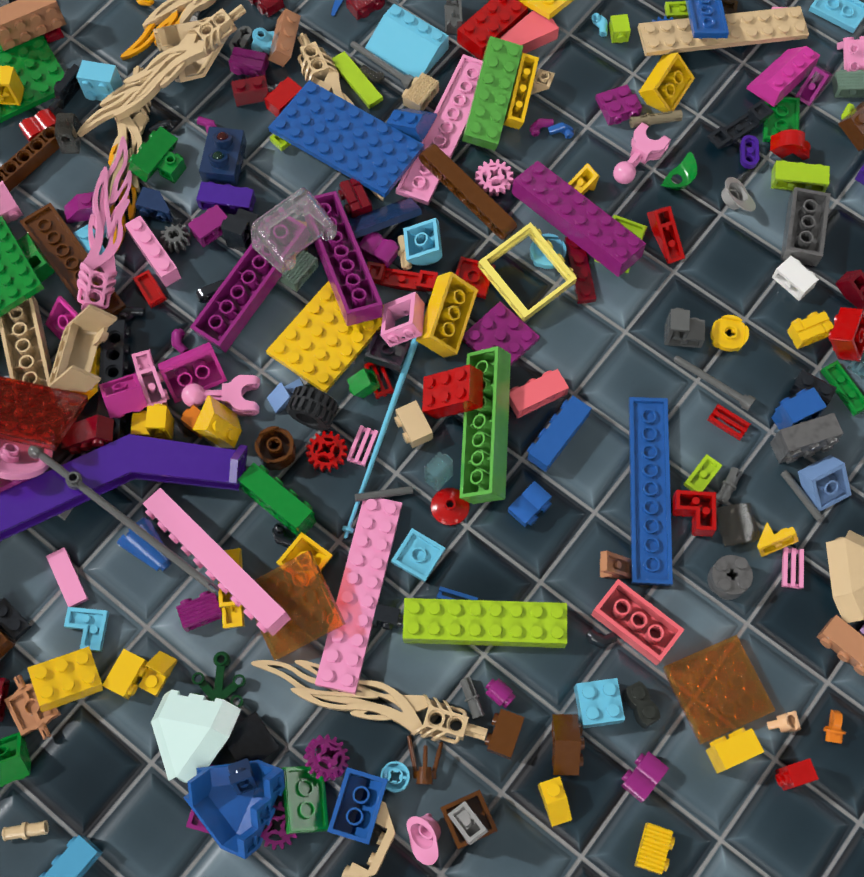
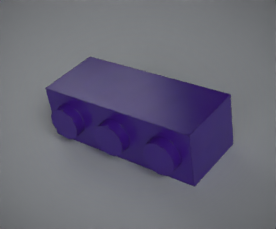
(226, 197)

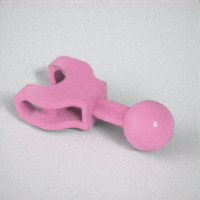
(642, 151)
(230, 395)

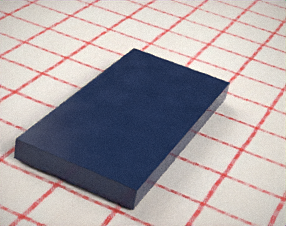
(384, 217)

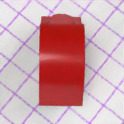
(790, 142)

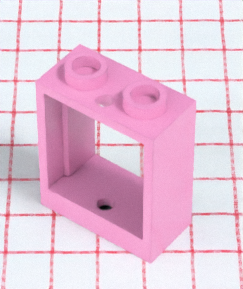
(396, 309)

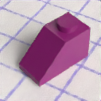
(813, 85)
(79, 208)

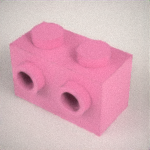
(151, 385)

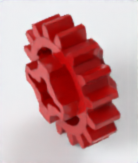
(329, 458)

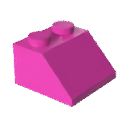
(123, 396)

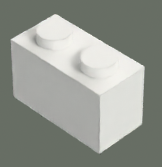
(795, 278)

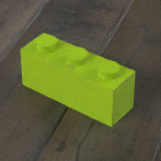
(807, 176)

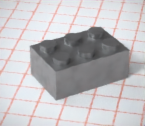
(806, 438)

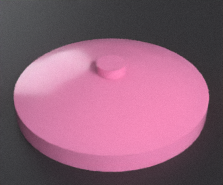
(17, 464)

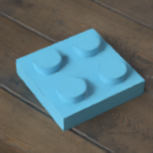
(418, 555)

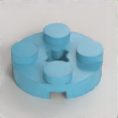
(539, 258)

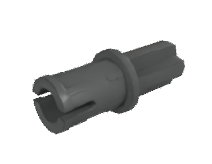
(729, 485)
(472, 698)

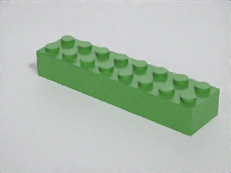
(487, 430)

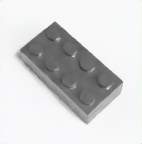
(806, 226)

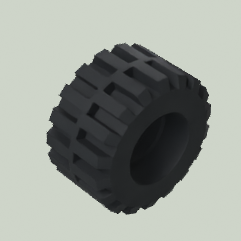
(312, 407)

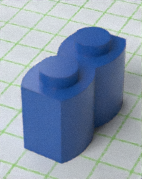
(530, 504)

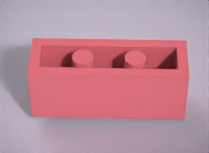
(537, 393)

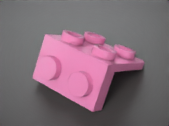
(853, 53)

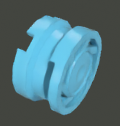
(397, 776)

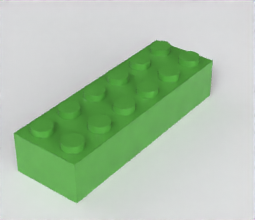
(492, 93)

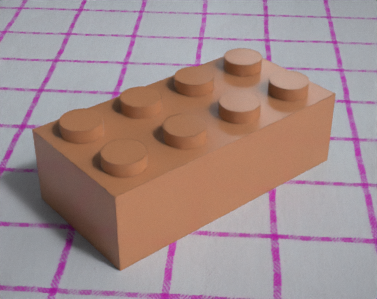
(27, 20)

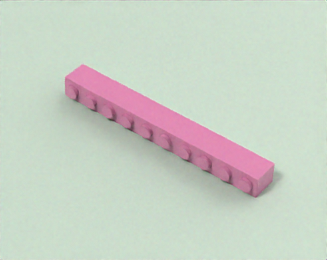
(217, 562)

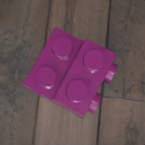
(618, 104)

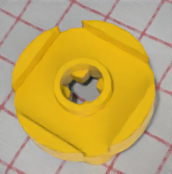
(727, 343)

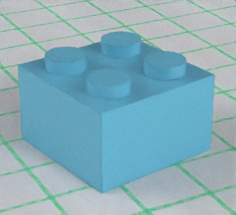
(98, 79)
(599, 703)

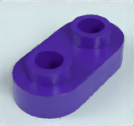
(749, 153)

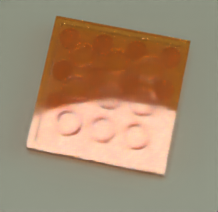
(306, 599)
(718, 689)

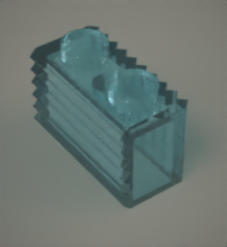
(438, 471)

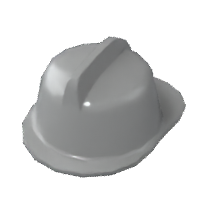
(736, 195)

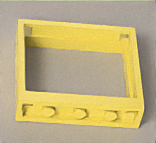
(547, 249)

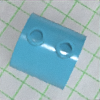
(423, 243)

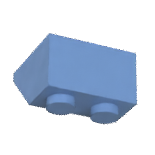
(825, 482)

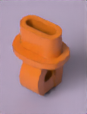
(833, 731)

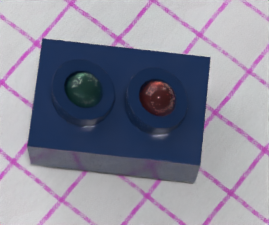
(223, 156)

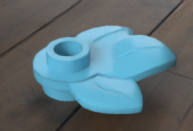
(263, 43)

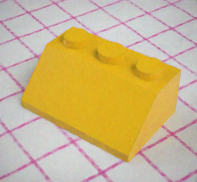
(667, 83)

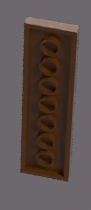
(62, 251)

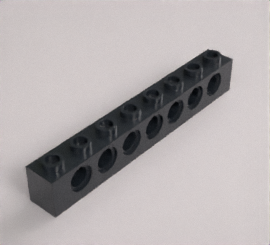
(108, 367)

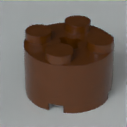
(278, 458)

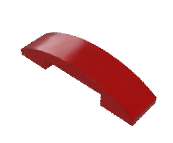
(402, 279)

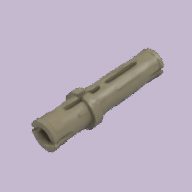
(658, 118)

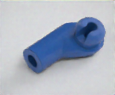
(562, 128)

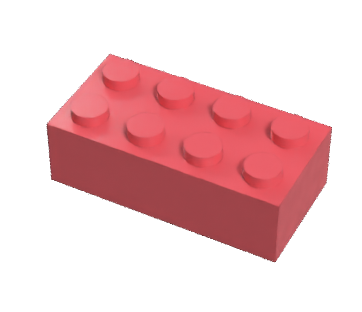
(637, 622)

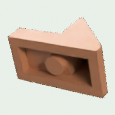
(614, 566)

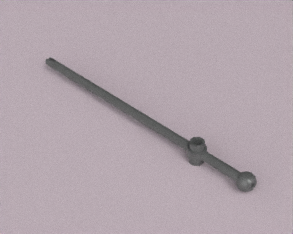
(37, 452)

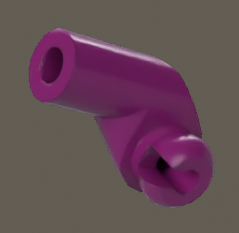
(206, 123)

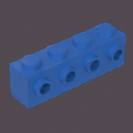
(559, 433)

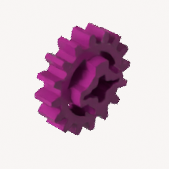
(326, 757)
(269, 832)

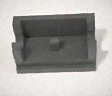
(453, 16)

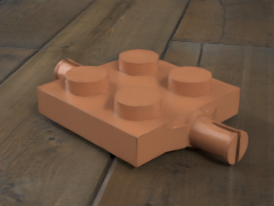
(26, 710)

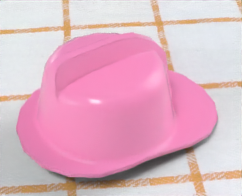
(423, 837)

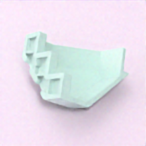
(191, 731)

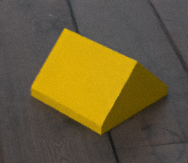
(303, 544)

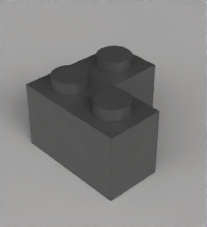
(683, 330)

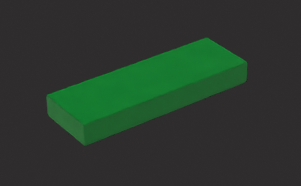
(846, 388)

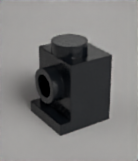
(387, 617)

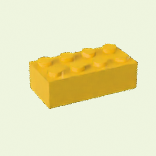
(447, 314)

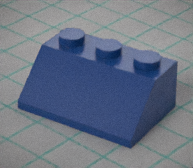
(357, 806)

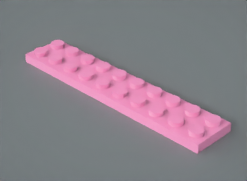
(445, 131)
(359, 595)

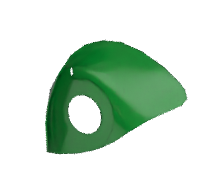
(686, 169)

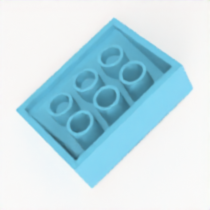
(407, 42)

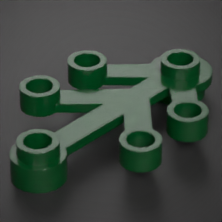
(218, 691)

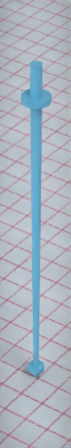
(411, 351)

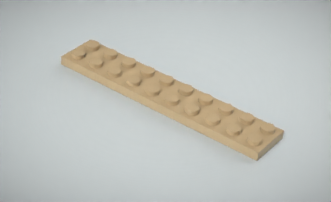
(743, 29)

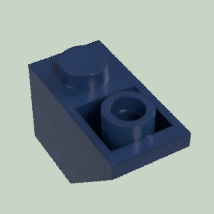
(153, 204)

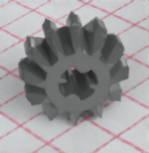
(175, 238)

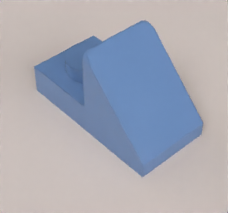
(281, 395)

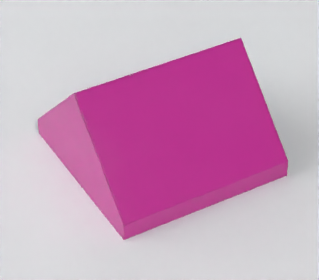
(60, 316)

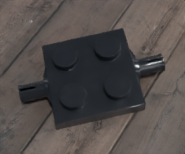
(66, 88)

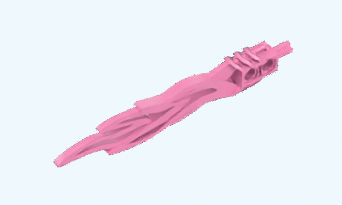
(100, 218)

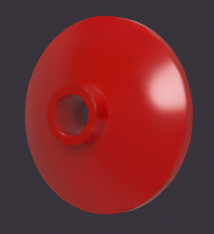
(445, 514)

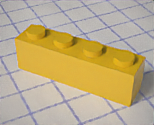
(521, 91)

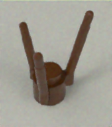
(424, 775)

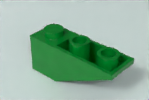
(36, 258)

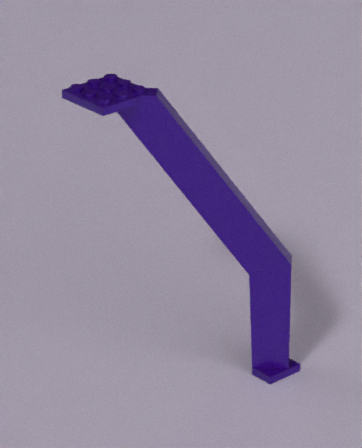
(115, 465)

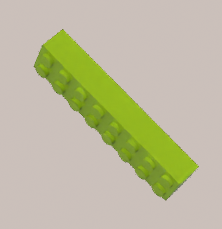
(485, 623)

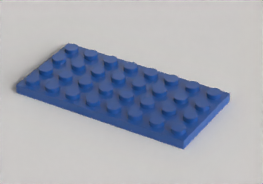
(346, 138)

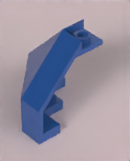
(233, 818)

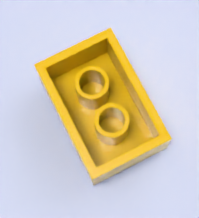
(65, 679)

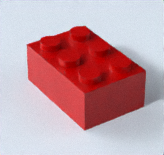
(453, 392)

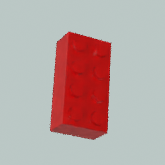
(491, 20)

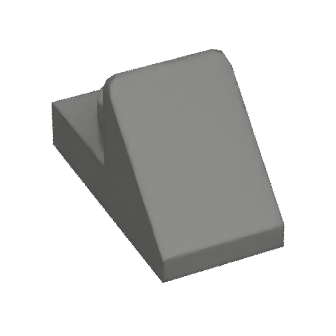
(467, 823)

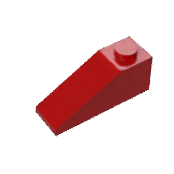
(666, 233)

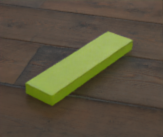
(357, 80)

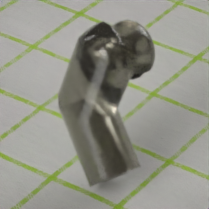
(376, 77)

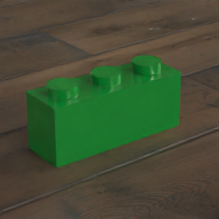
(151, 153)

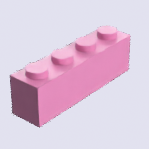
(153, 251)

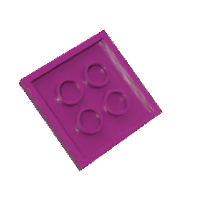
(501, 329)

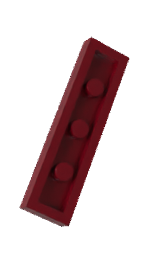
(579, 263)

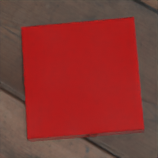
(470, 272)

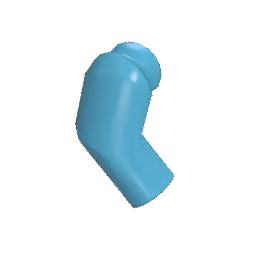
(601, 22)

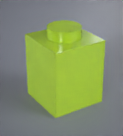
(619, 28)

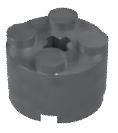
(738, 569)

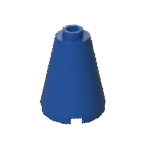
(143, 550)

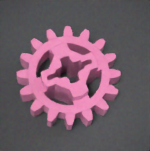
(494, 177)

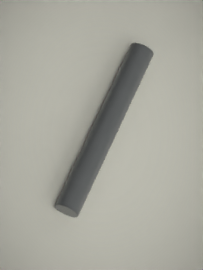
(383, 493)
(801, 495)

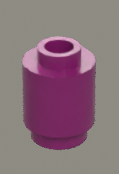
(500, 692)

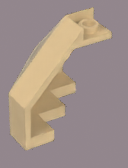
(171, 36)
(847, 575)

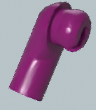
(538, 124)
(176, 340)

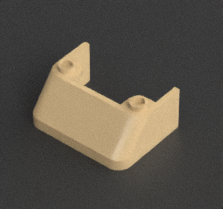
(78, 350)

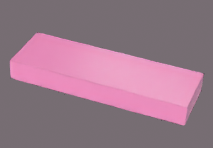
(67, 577)

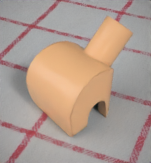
(785, 722)

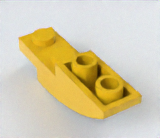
(231, 614)

